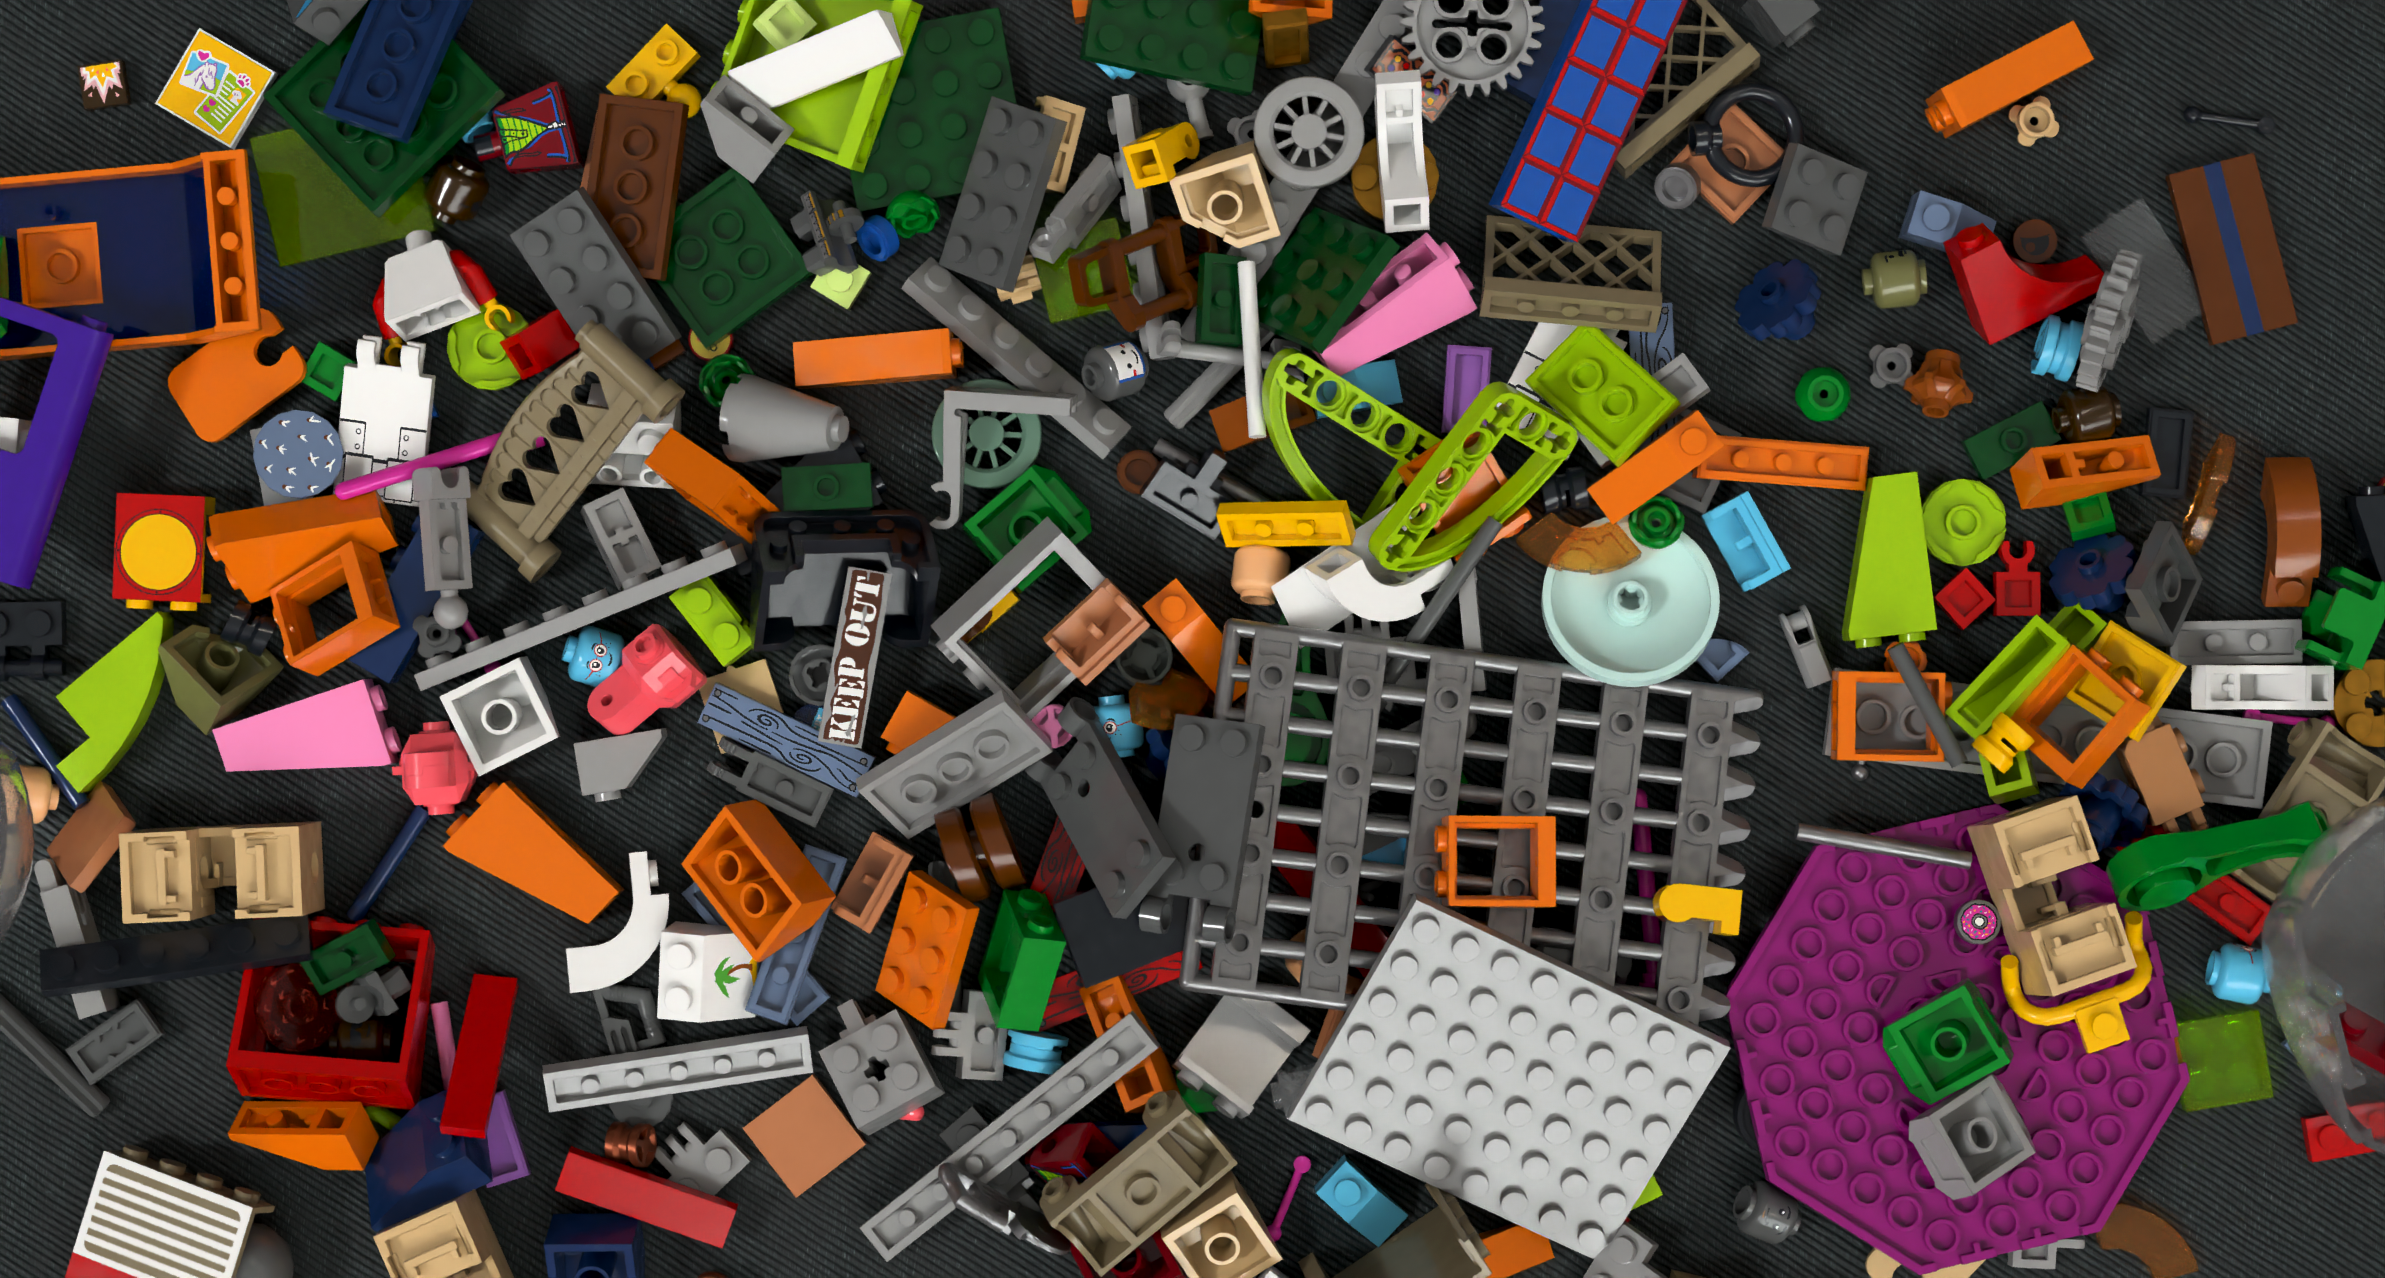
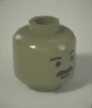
(1895, 279)

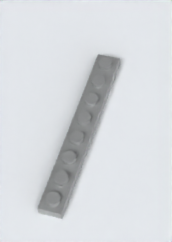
(596, 606)
(1014, 1132)

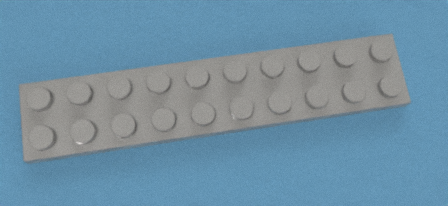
(2223, 749)

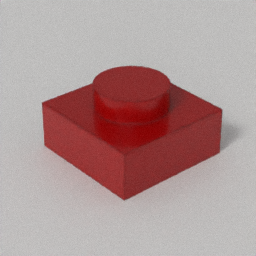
(1963, 598)

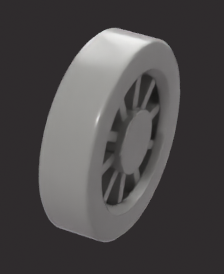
(1308, 133)

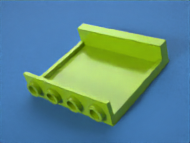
(845, 116)

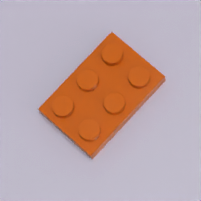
(927, 949)

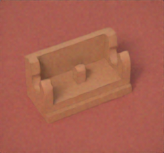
(1096, 631)
(872, 882)

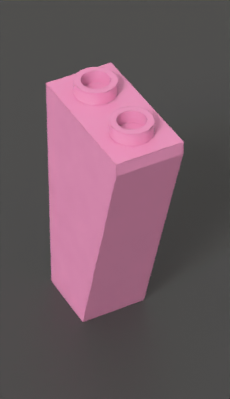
(1408, 300)
(318, 732)

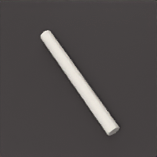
(1251, 348)

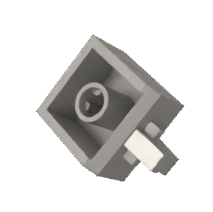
(855, 1063)

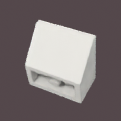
(627, 463)

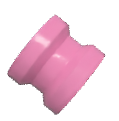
(1050, 725)

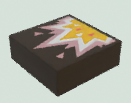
(104, 85)

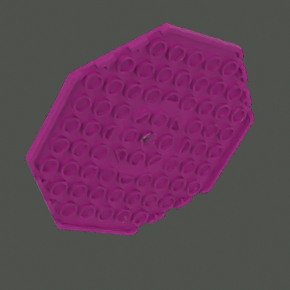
(1830, 1113)

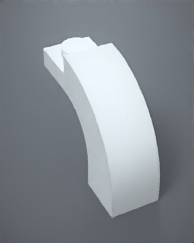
(1401, 151)
(619, 958)

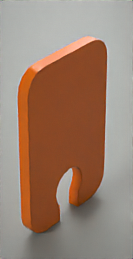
(227, 383)

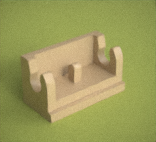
(1073, 115)

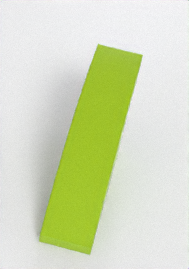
(2022, 667)
(115, 702)

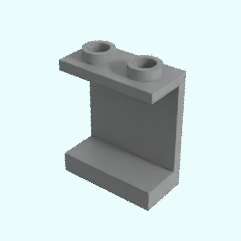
(1239, 1052)

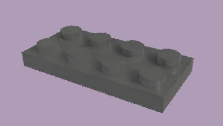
(1002, 193)
(593, 275)

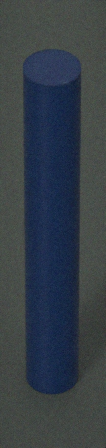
(42, 748)
(388, 863)

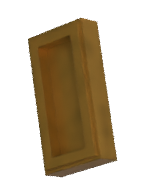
(1286, 38)

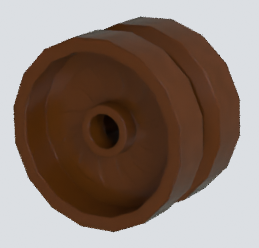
(973, 850)

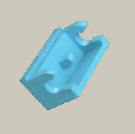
(1745, 541)

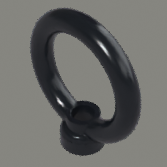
(1706, 135)

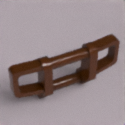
(1114, 277)

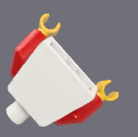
(429, 291)

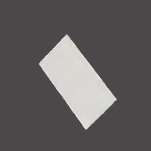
(1305, 604)

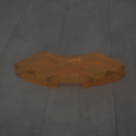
(2213, 474)
(1578, 549)
(1158, 704)
(2149, 1239)

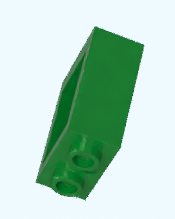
(1021, 960)

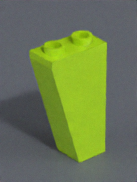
(1890, 566)

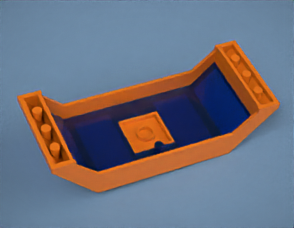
(139, 246)

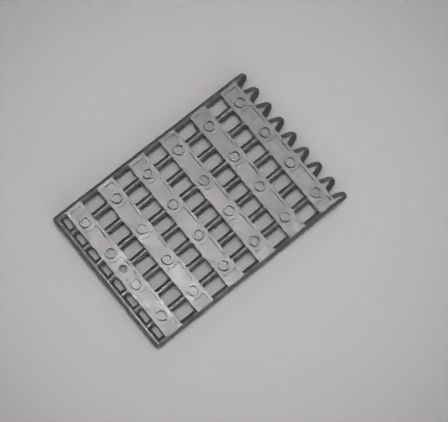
(1610, 812)

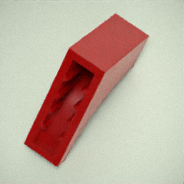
(2013, 294)

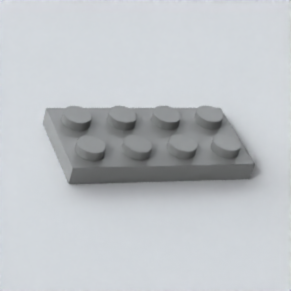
(954, 764)

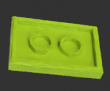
(1602, 393)

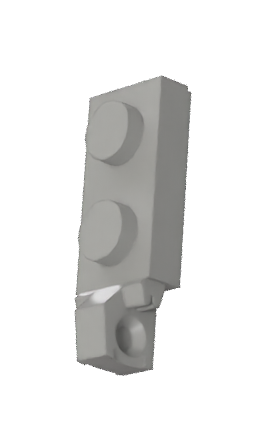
(1077, 210)

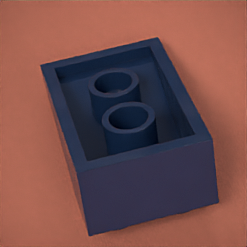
(421, 1167)
(595, 1246)

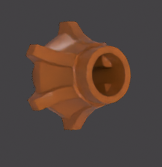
(1939, 384)

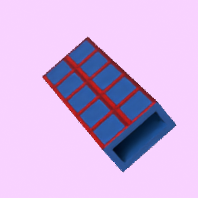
(1584, 113)

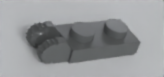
(774, 783)

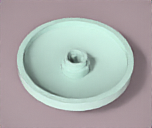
(1636, 620)

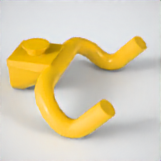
(2097, 1014)

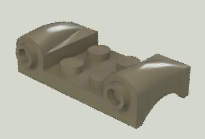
(2329, 774)
(1140, 1184)

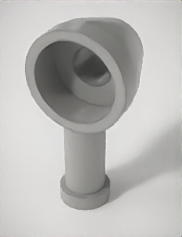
(1192, 97)

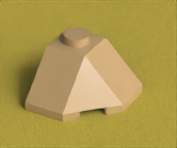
(1228, 196)

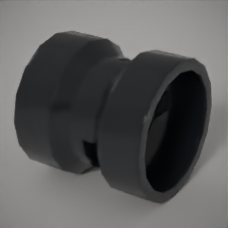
(1565, 491)
(249, 628)

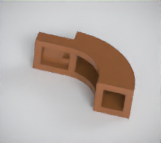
(2293, 531)

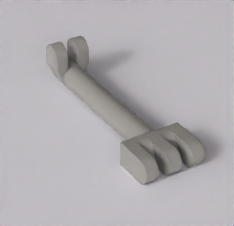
(1171, 345)

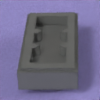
(115, 1041)

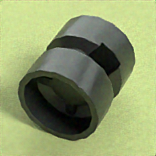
(1146, 658)

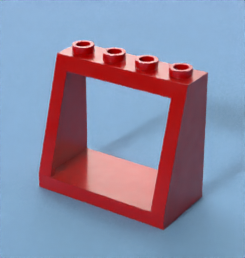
(330, 1078)

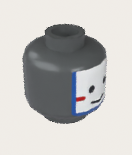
(1115, 370)

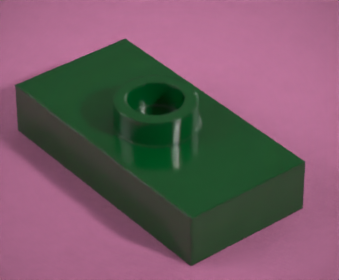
(1218, 300)
(2010, 440)
(827, 487)
(348, 956)

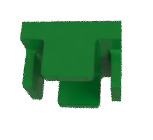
(2344, 621)

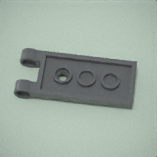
(1209, 804)
(1109, 822)

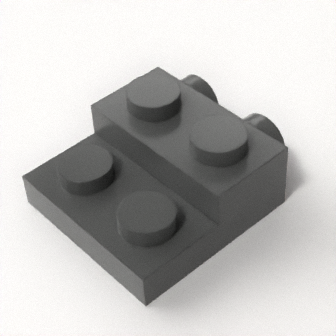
(2161, 586)

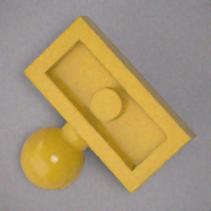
(658, 69)

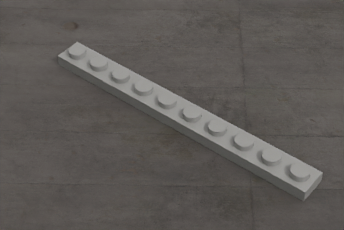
(1292, 202)

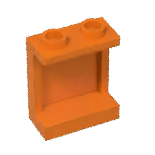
(1479, 488)

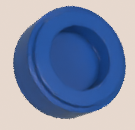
(878, 238)

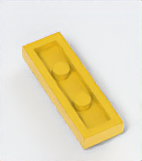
(1286, 523)

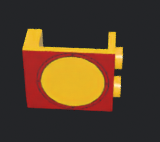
(160, 550)

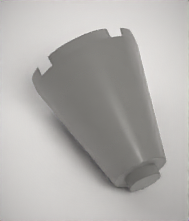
(777, 421)

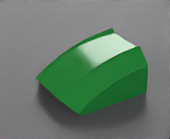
(1020, 509)
(1946, 1043)

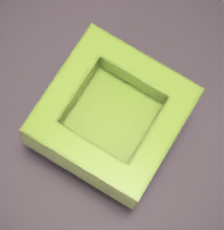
(784, 23)
(842, 287)

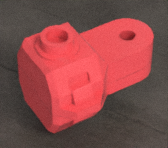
(652, 676)
(436, 769)

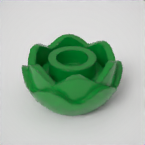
(912, 213)
(713, 372)
(1808, 394)
(1661, 510)

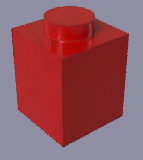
(540, 344)

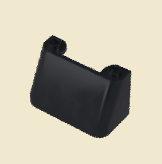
(804, 565)

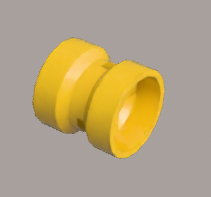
(1994, 750)

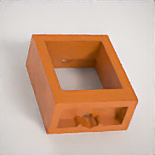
(709, 484)
(370, 595)
(2050, 694)
(1844, 717)
(1541, 861)

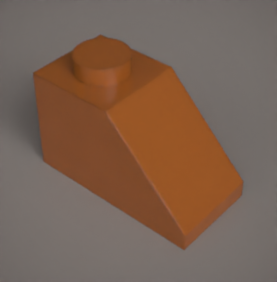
(1232, 422)

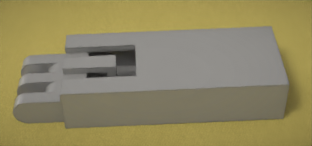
(72, 925)

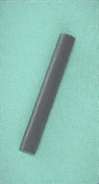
(1927, 704)

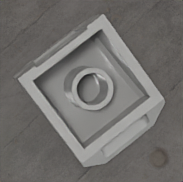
(1971, 1138)

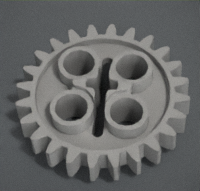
(1470, 66)
(2109, 320)

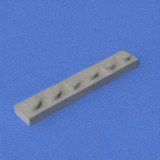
(1139, 211)
(1013, 353)
(677, 1069)

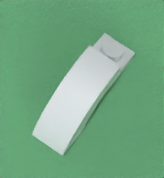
(1378, 596)
(2262, 687)

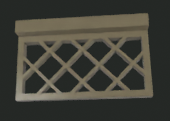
(1692, 99)
(1570, 299)

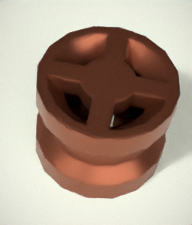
(631, 1143)

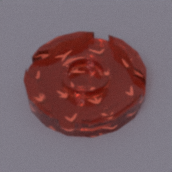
(292, 1010)

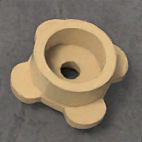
(2042, 112)

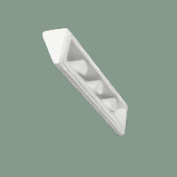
(820, 60)

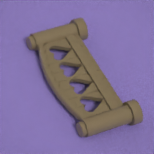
(630, 392)

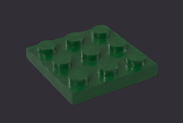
(728, 259)
(1321, 278)

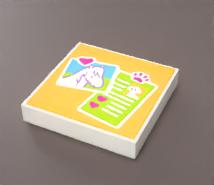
(216, 88)

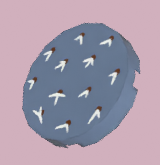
(298, 454)

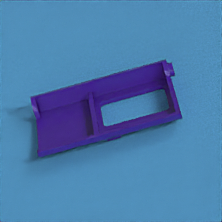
(37, 475)

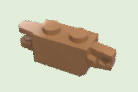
(2162, 777)

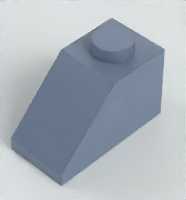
(1937, 219)

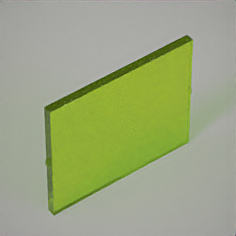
(316, 212)

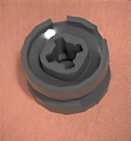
(811, 672)

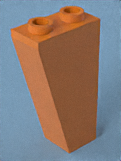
(2007, 80)
(878, 359)
(282, 539)
(531, 852)

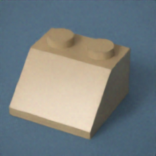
(1221, 1234)

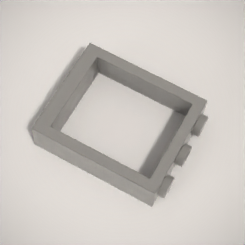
(1052, 674)

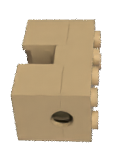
(175, 871)
(2053, 943)
(444, 1243)

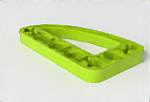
(1339, 409)
(1410, 548)

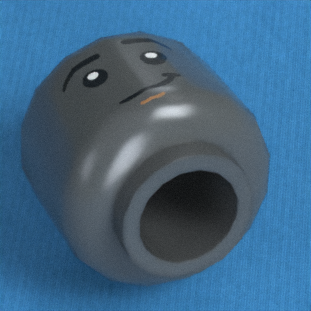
(1766, 1212)

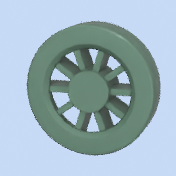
(989, 435)

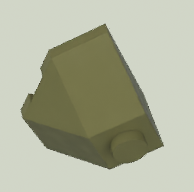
(213, 677)

